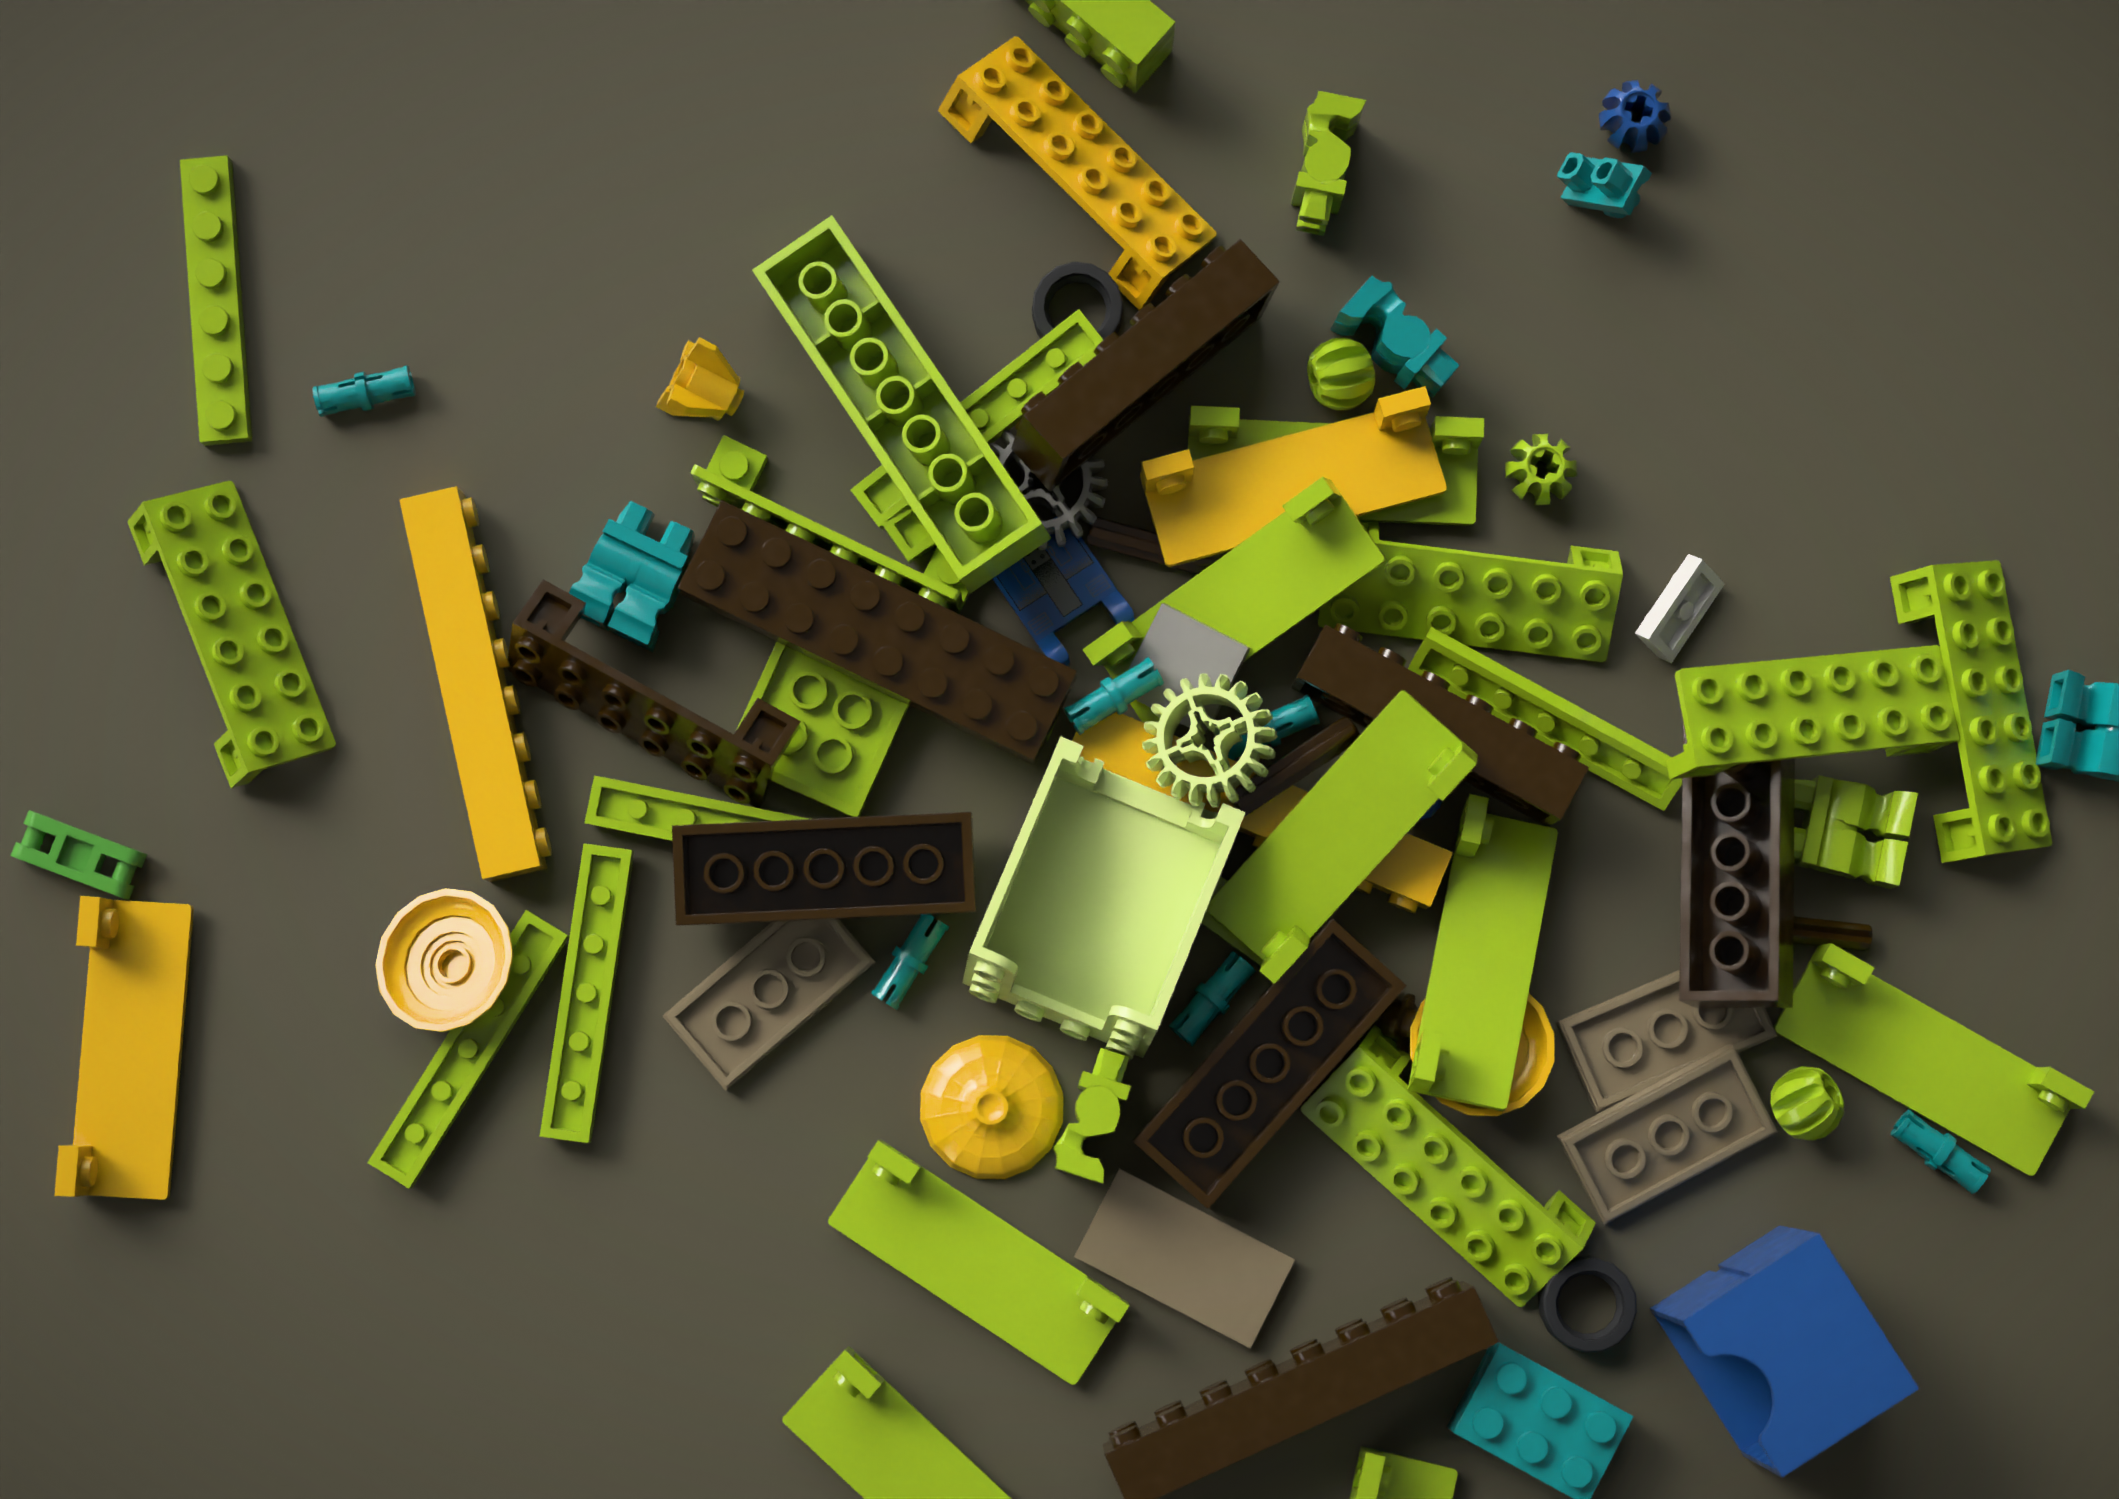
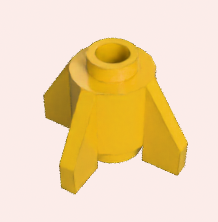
(702, 384)

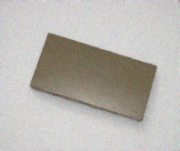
(766, 994)
(1651, 1035)
(1667, 1133)
(1184, 1258)

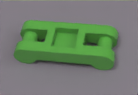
(78, 855)

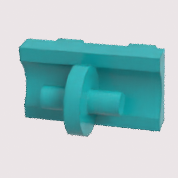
(1602, 184)

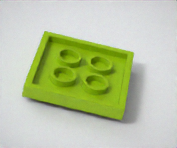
(841, 730)

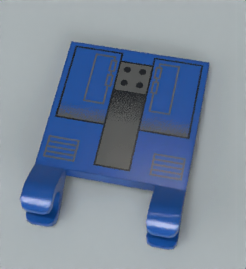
(1058, 587)

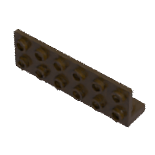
(734, 762)

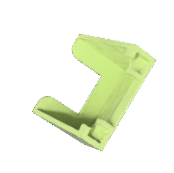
(1099, 903)

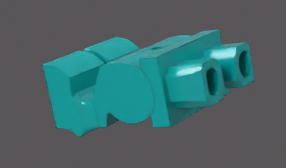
(1401, 341)
(639, 565)
(2092, 706)

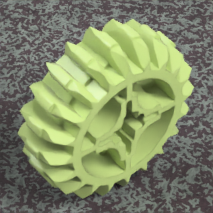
(1230, 732)

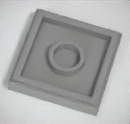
(1185, 649)

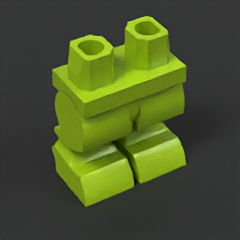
(1327, 158)
(1831, 826)
(1097, 1115)

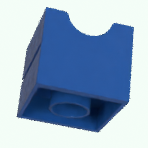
(1784, 1349)

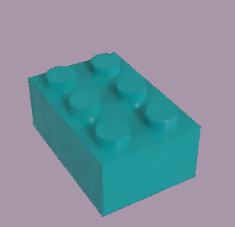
(1539, 1422)

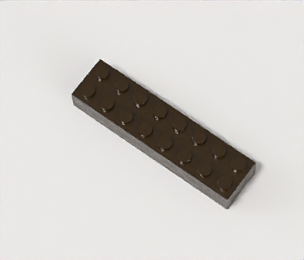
(877, 632)
(1300, 1391)

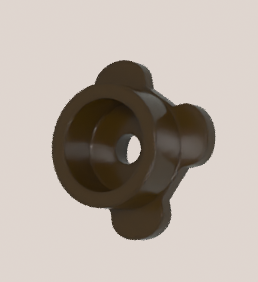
(1398, 1020)

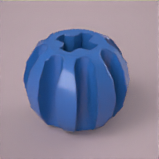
(1650, 116)

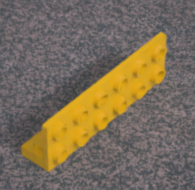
(1084, 160)
(1229, 496)
(128, 1049)

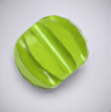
(1341, 373)
(1556, 467)
(1807, 1103)

